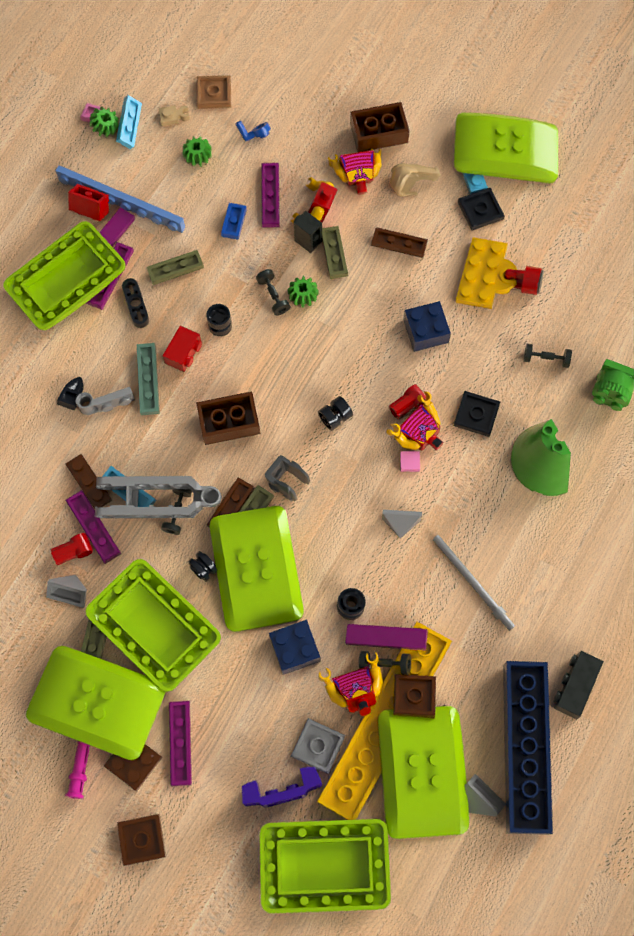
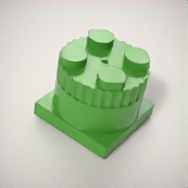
(614, 385)

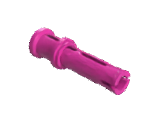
(78, 775)

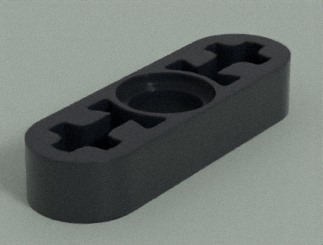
(130, 297)

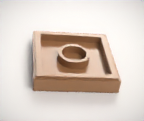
(214, 91)

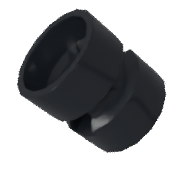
(219, 320)
(339, 408)

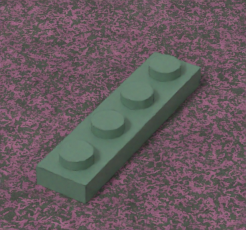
(148, 379)

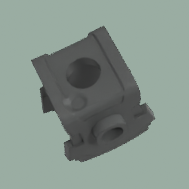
(276, 471)

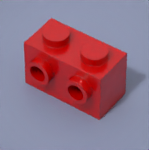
(88, 202)
(182, 348)

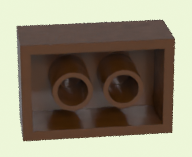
(379, 127)
(228, 418)

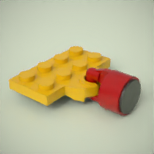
(491, 274)

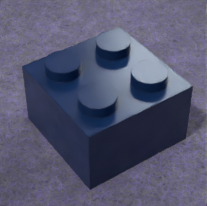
(426, 326)
(295, 647)

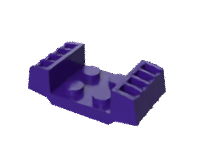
(252, 796)

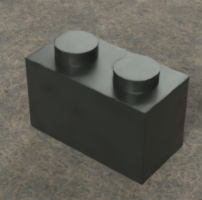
(307, 231)

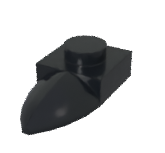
(69, 393)

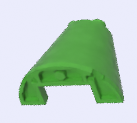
(542, 460)

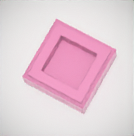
(88, 110)
(410, 461)

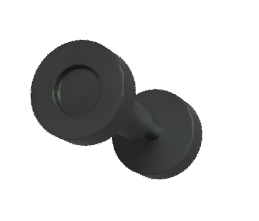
(265, 277)
(548, 355)
(171, 527)
(405, 663)

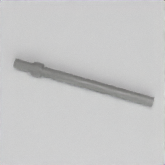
(498, 612)

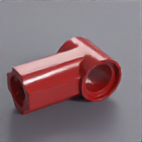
(407, 402)
(75, 548)

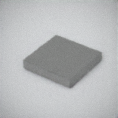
(318, 746)

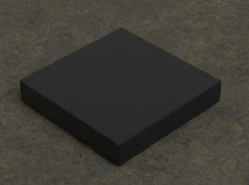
(481, 208)
(477, 413)

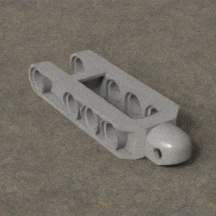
(203, 496)

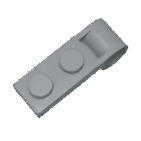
(104, 403)

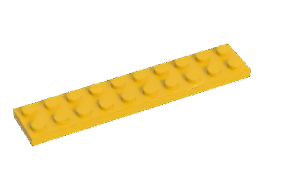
(361, 761)

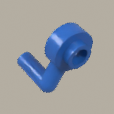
(261, 130)

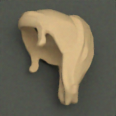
(405, 176)

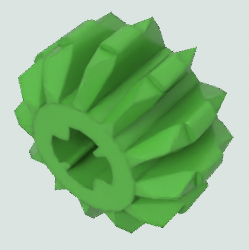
(104, 121)
(197, 151)
(303, 291)

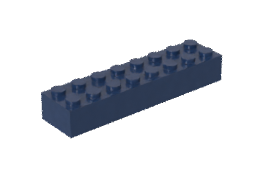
(527, 748)

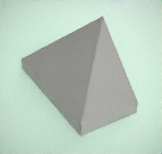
(401, 521)
(67, 590)
(482, 799)

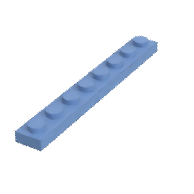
(123, 200)

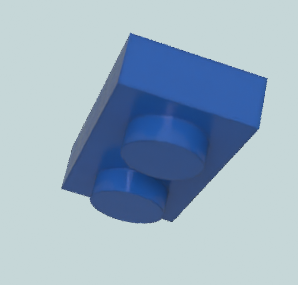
(233, 221)

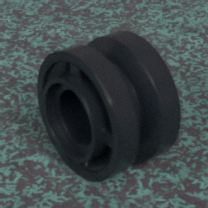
(202, 566)
(346, 611)

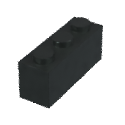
(578, 684)

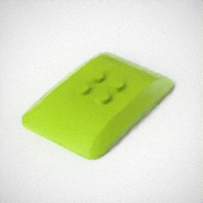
(506, 147)
(64, 276)
(256, 568)
(153, 625)
(95, 702)
(423, 774)
(324, 866)

